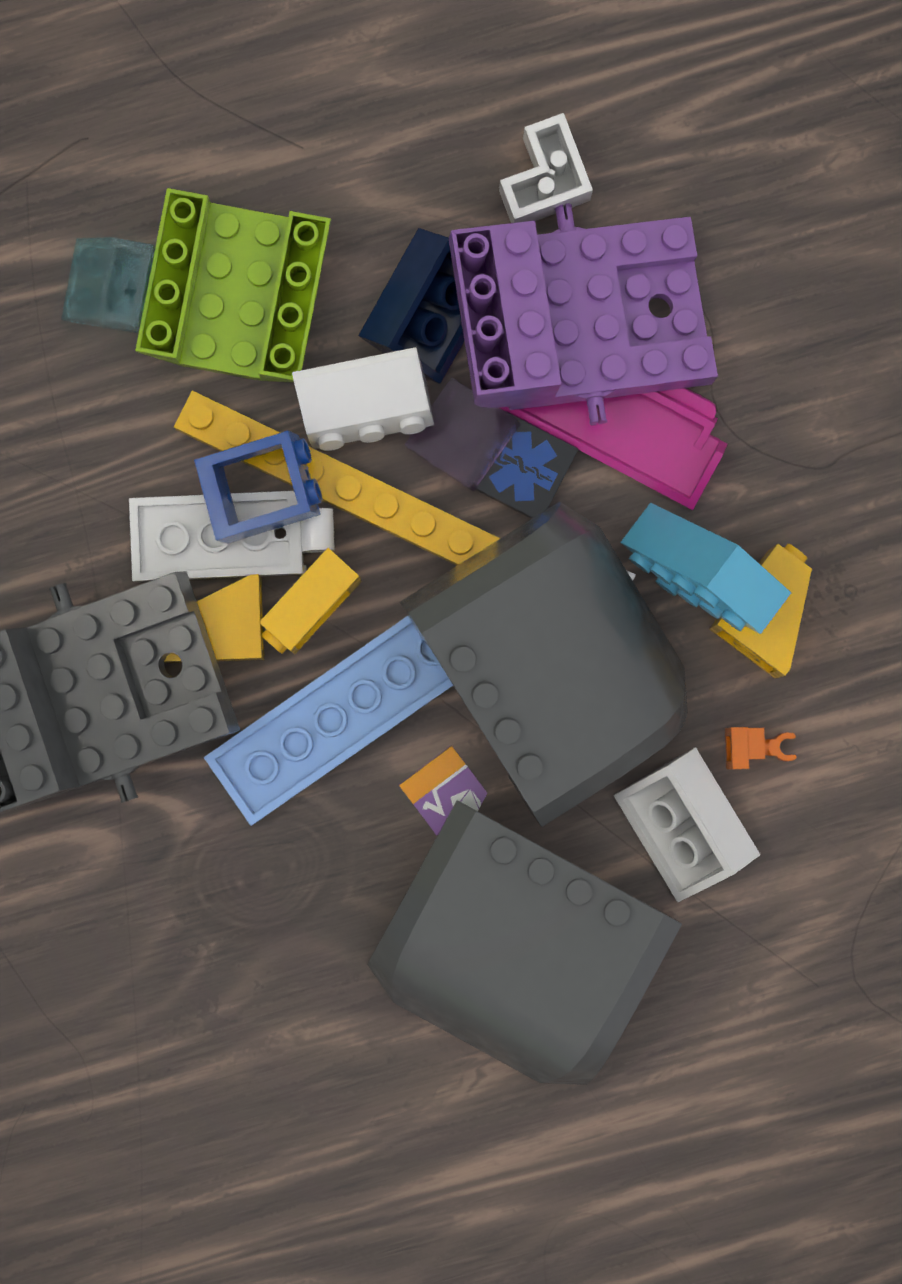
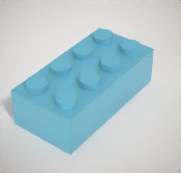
(704, 569)

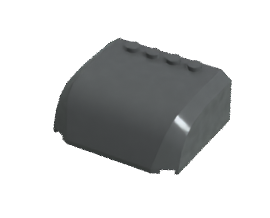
(555, 659)
(520, 951)

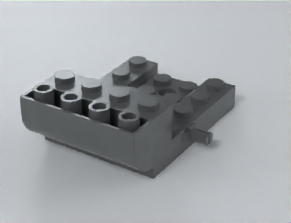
(93, 695)

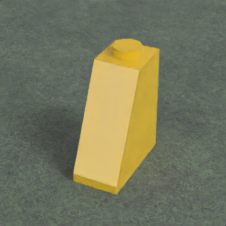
(233, 621)

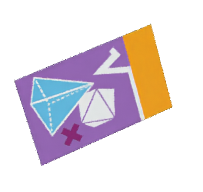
(439, 785)

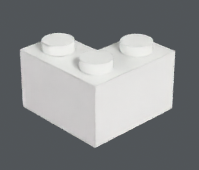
(556, 174)

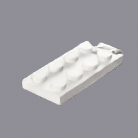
(178, 537)

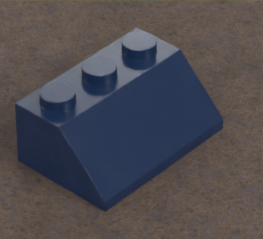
(420, 307)

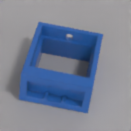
(218, 495)

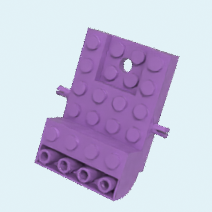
(572, 314)

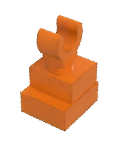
(750, 743)

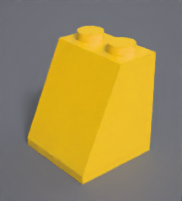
(776, 644)

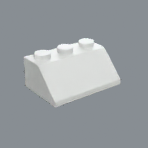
(364, 399)
(687, 825)

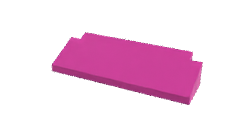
(648, 436)

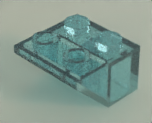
(108, 283)

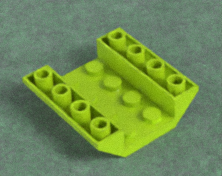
(232, 288)

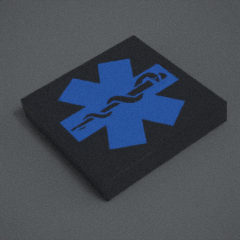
(528, 470)

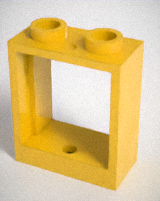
(309, 603)

